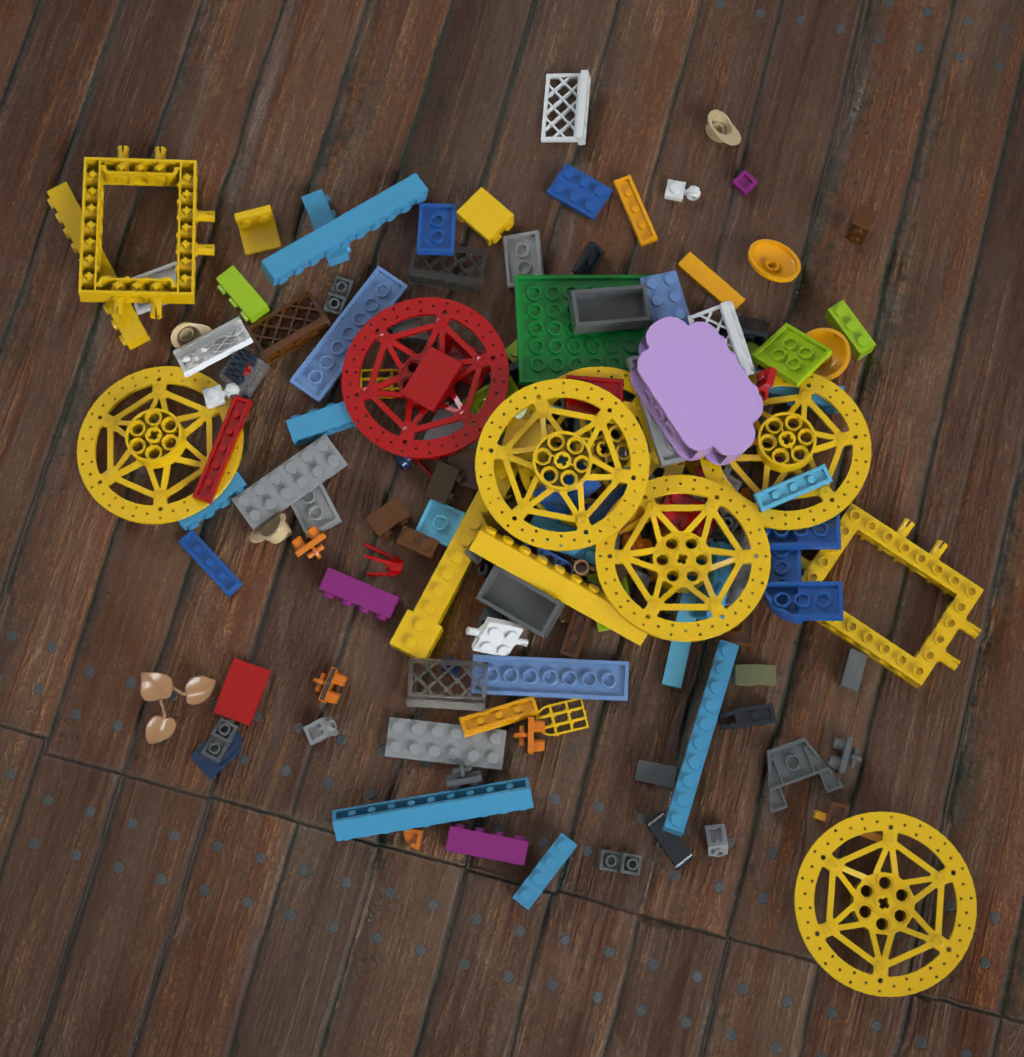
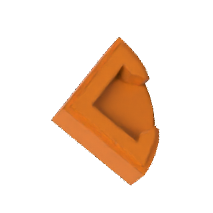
(413, 837)

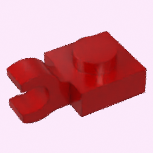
(765, 380)

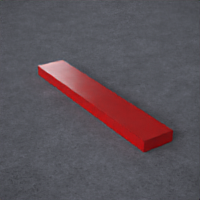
(222, 449)

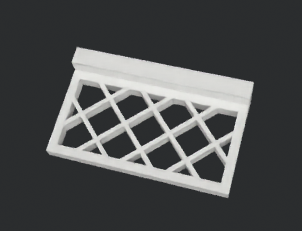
(581, 111)
(734, 331)
(212, 346)

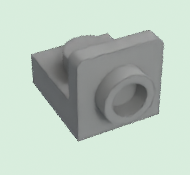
(320, 730)
(716, 840)

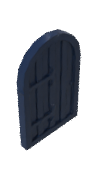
(211, 768)

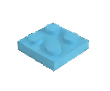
(440, 522)

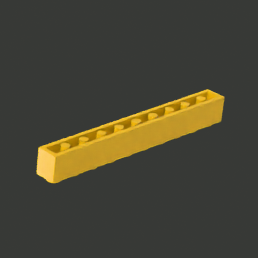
(70, 215)
(552, 580)

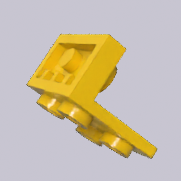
(258, 229)

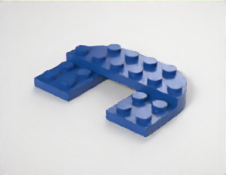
(786, 592)

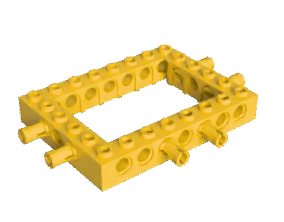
(140, 172)
(927, 565)

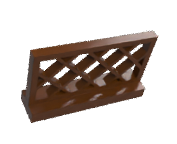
(295, 338)

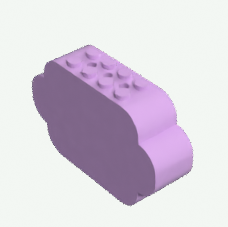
(696, 391)

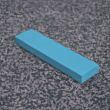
(792, 488)

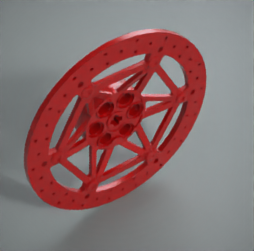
(399, 312)

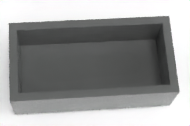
(609, 309)
(520, 601)

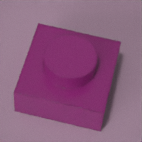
(744, 183)

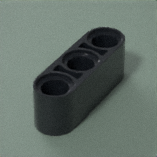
(670, 843)

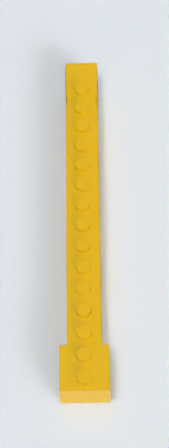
(421, 628)

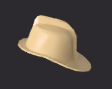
(721, 128)
(187, 332)
(272, 531)

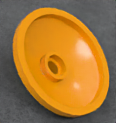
(774, 261)
(840, 354)

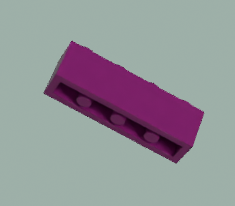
(359, 594)
(486, 845)

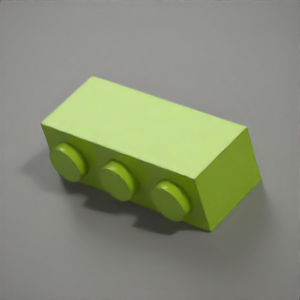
(242, 295)
(844, 321)

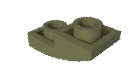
(755, 675)

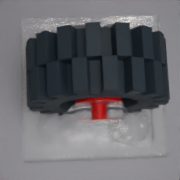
(244, 371)

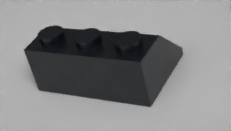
(754, 329)

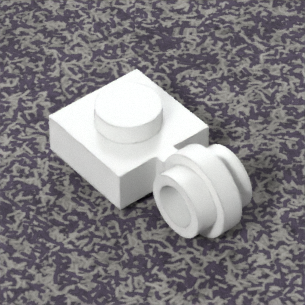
(676, 190)
(216, 396)

